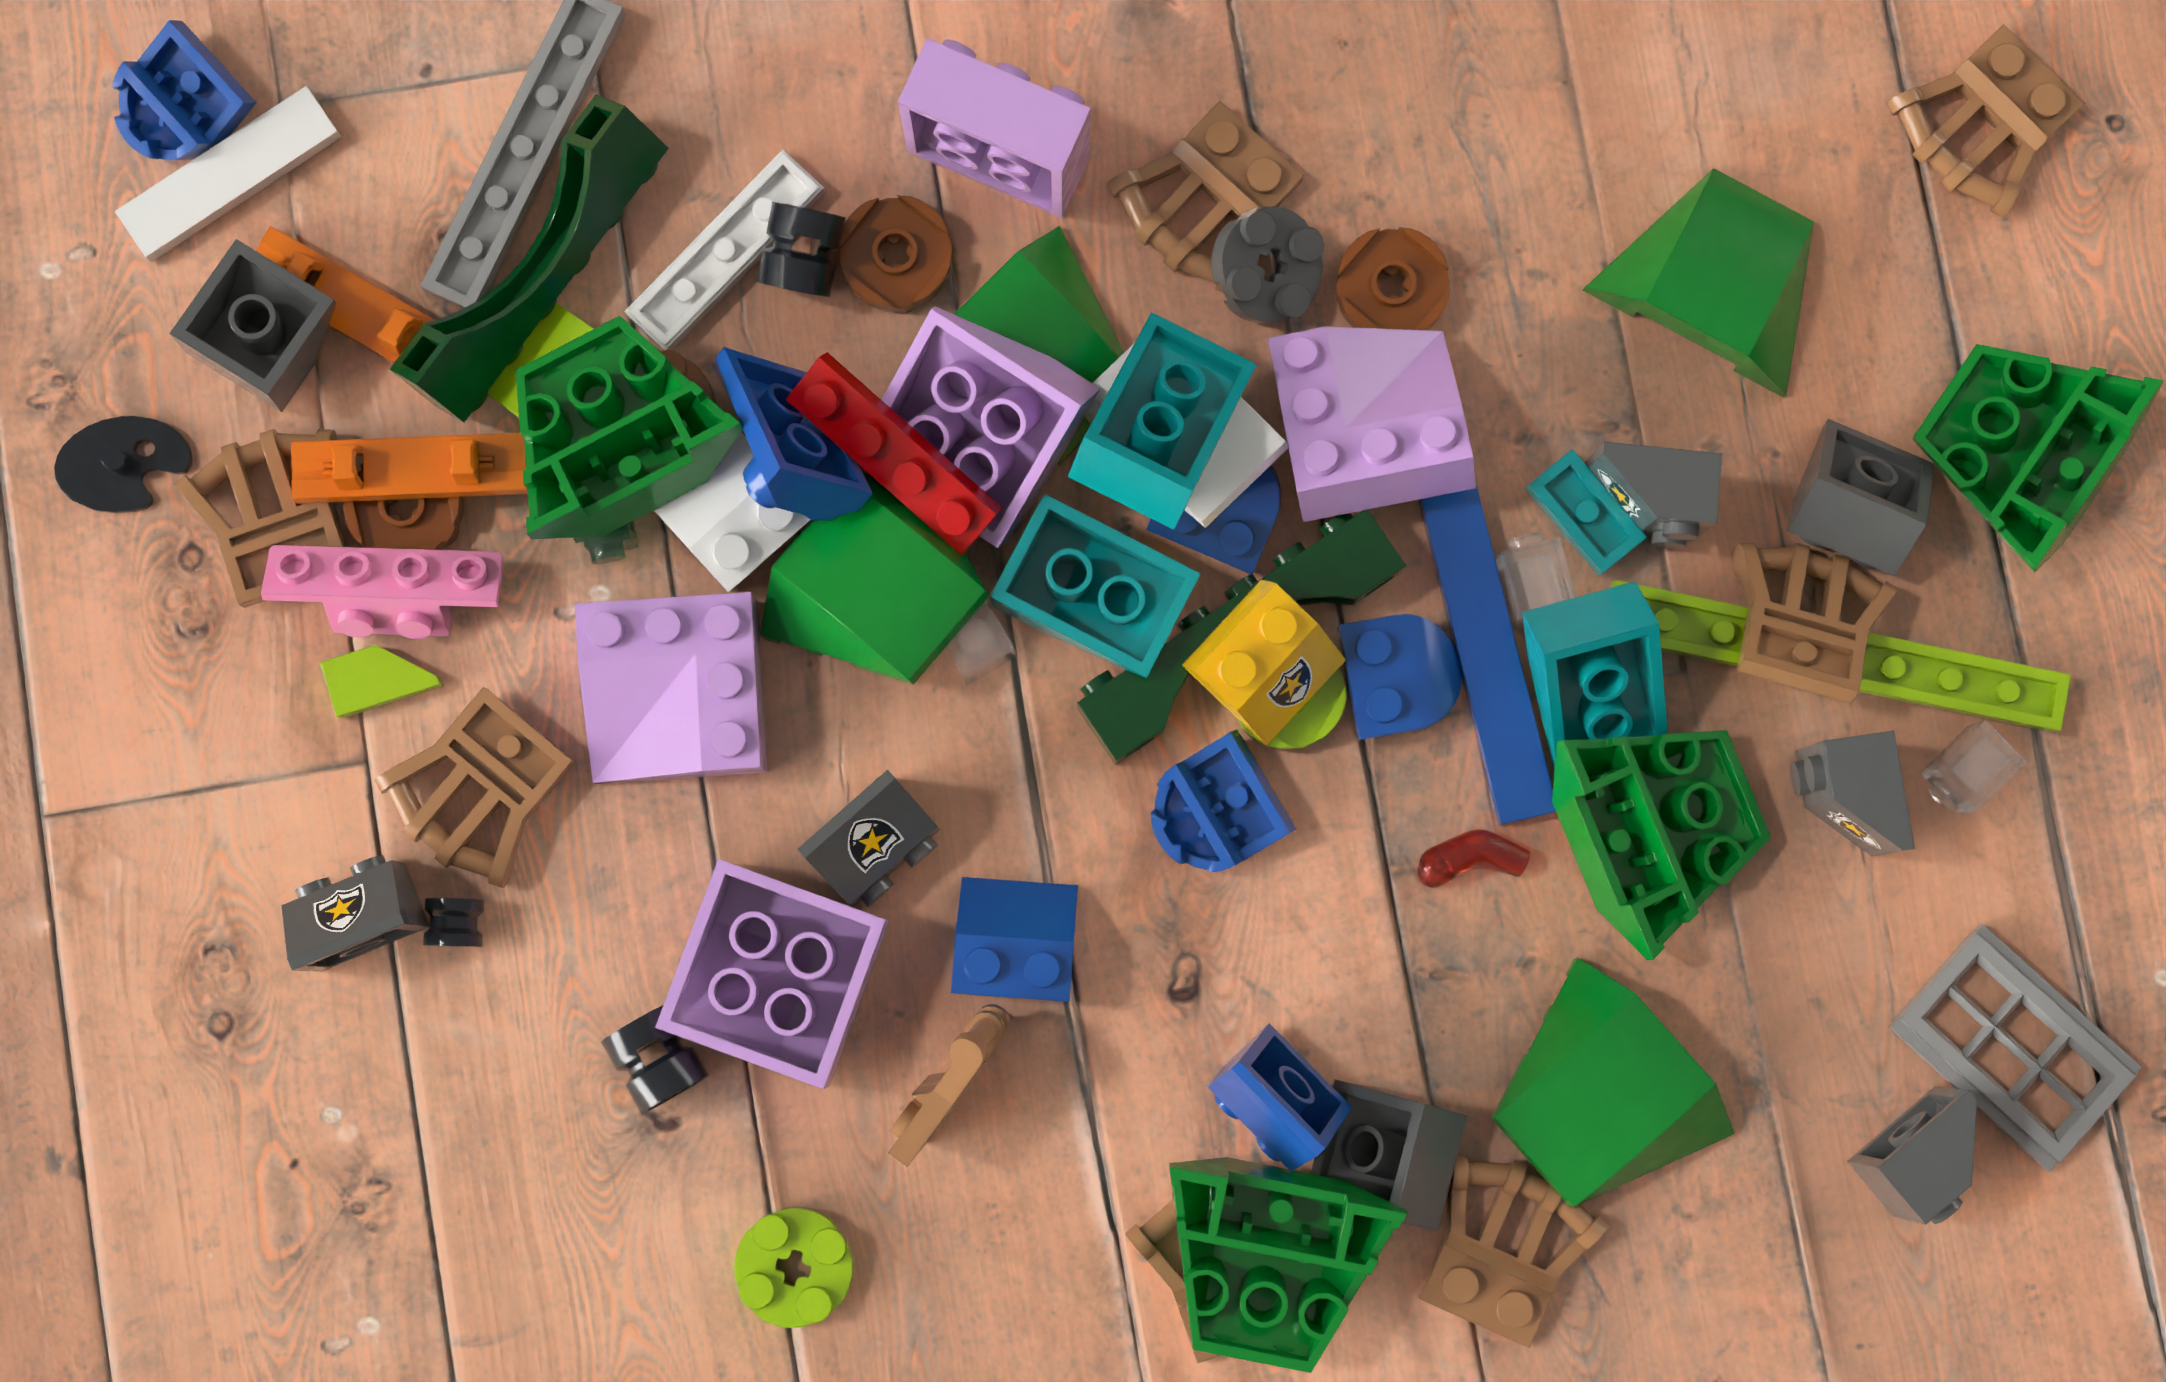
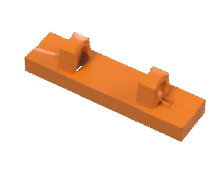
(361, 308)
(408, 468)

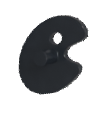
(105, 471)

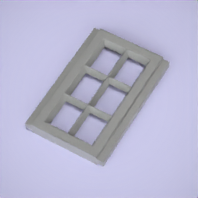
(2047, 1005)

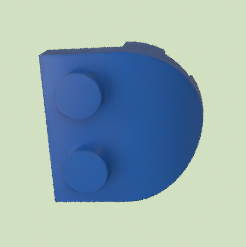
(178, 97)
(1238, 532)
(1398, 674)
(1217, 807)

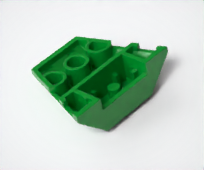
(1720, 273)
(1049, 307)
(612, 433)
(2032, 441)
(872, 590)
(1656, 826)
(1606, 1092)
(1273, 1256)

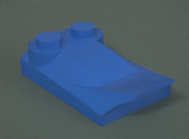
(792, 459)

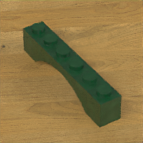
(601, 169)
(1337, 569)

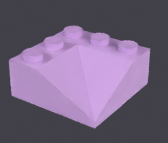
(995, 126)
(990, 410)
(1370, 418)
(672, 687)
(772, 974)

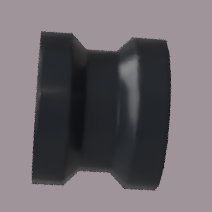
(453, 922)

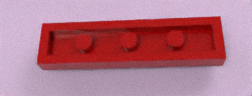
(894, 453)

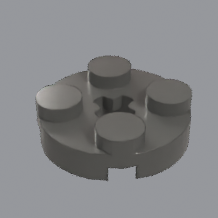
(1297, 259)

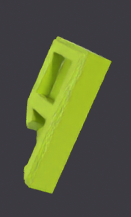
(372, 680)

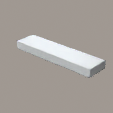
(228, 174)
(720, 254)

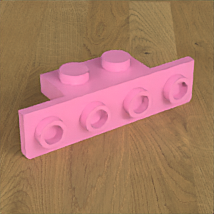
(384, 587)

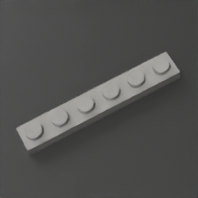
(522, 151)

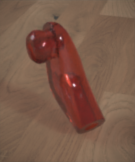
(1469, 852)

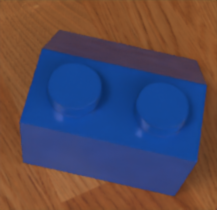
(1014, 939)
(1280, 1099)

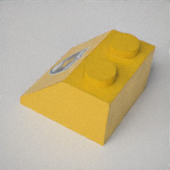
(1265, 660)

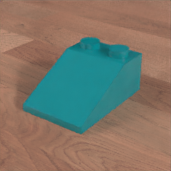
(1161, 420)
(1093, 587)
(1597, 666)

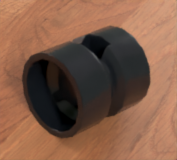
(796, 269)
(663, 1077)

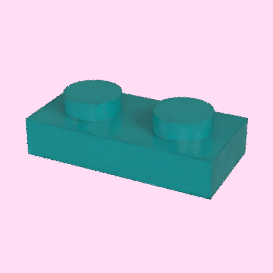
(1585, 512)

